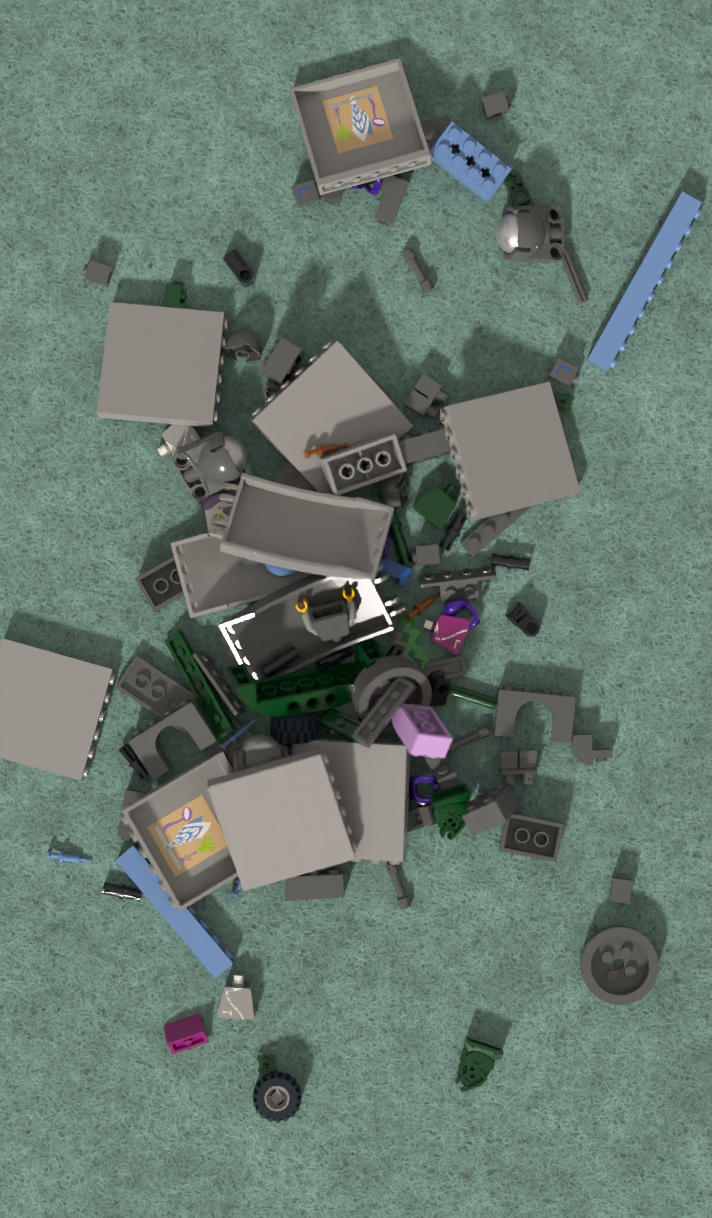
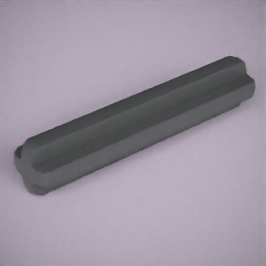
(574, 277)

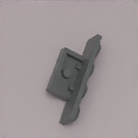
(458, 584)
(222, 688)

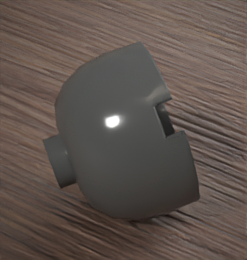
(244, 344)
(393, 490)

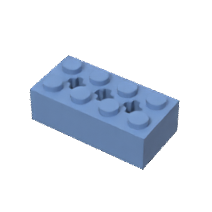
(480, 158)

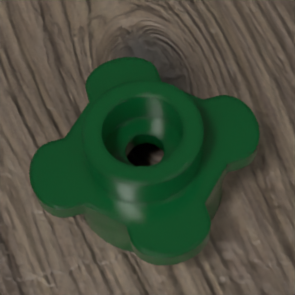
(567, 400)
(267, 1058)

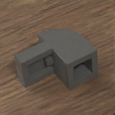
(583, 751)
(420, 817)

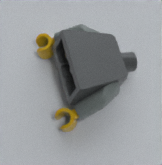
(330, 620)

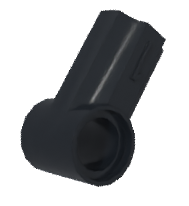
(239, 267)

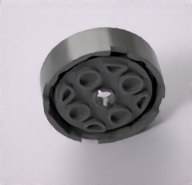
(375, 680)
(623, 984)

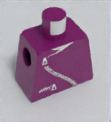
(448, 632)

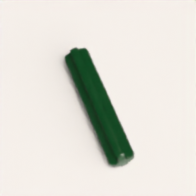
(473, 697)

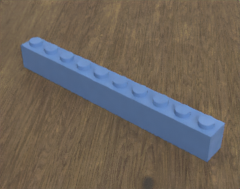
(644, 281)

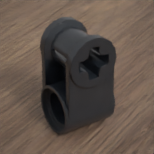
(522, 619)
(439, 687)

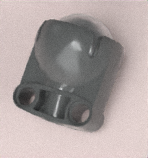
(531, 233)
(210, 463)
(258, 751)

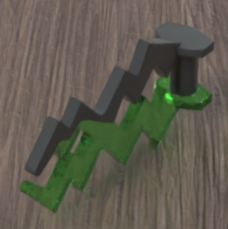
(410, 645)

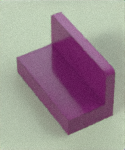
(185, 1034)

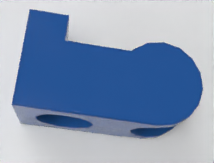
(397, 571)

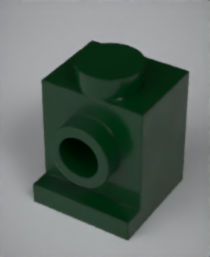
(175, 295)

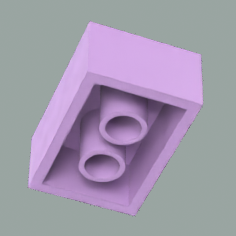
(421, 731)

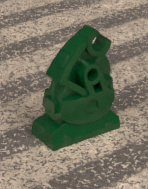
(449, 807)
(479, 1061)

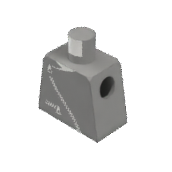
(177, 436)
(237, 1000)

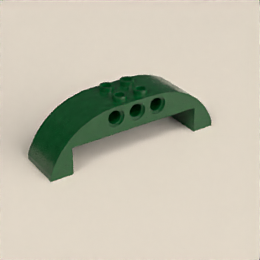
(305, 690)

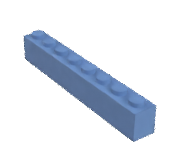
(184, 922)

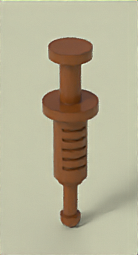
(320, 450)
(418, 608)

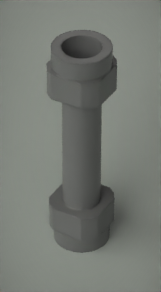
(426, 284)
(481, 732)
(403, 901)

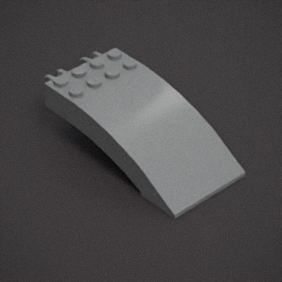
(303, 529)
(219, 579)

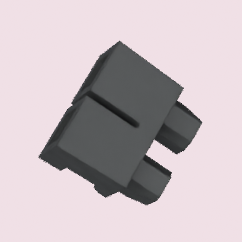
(421, 404)
(527, 765)

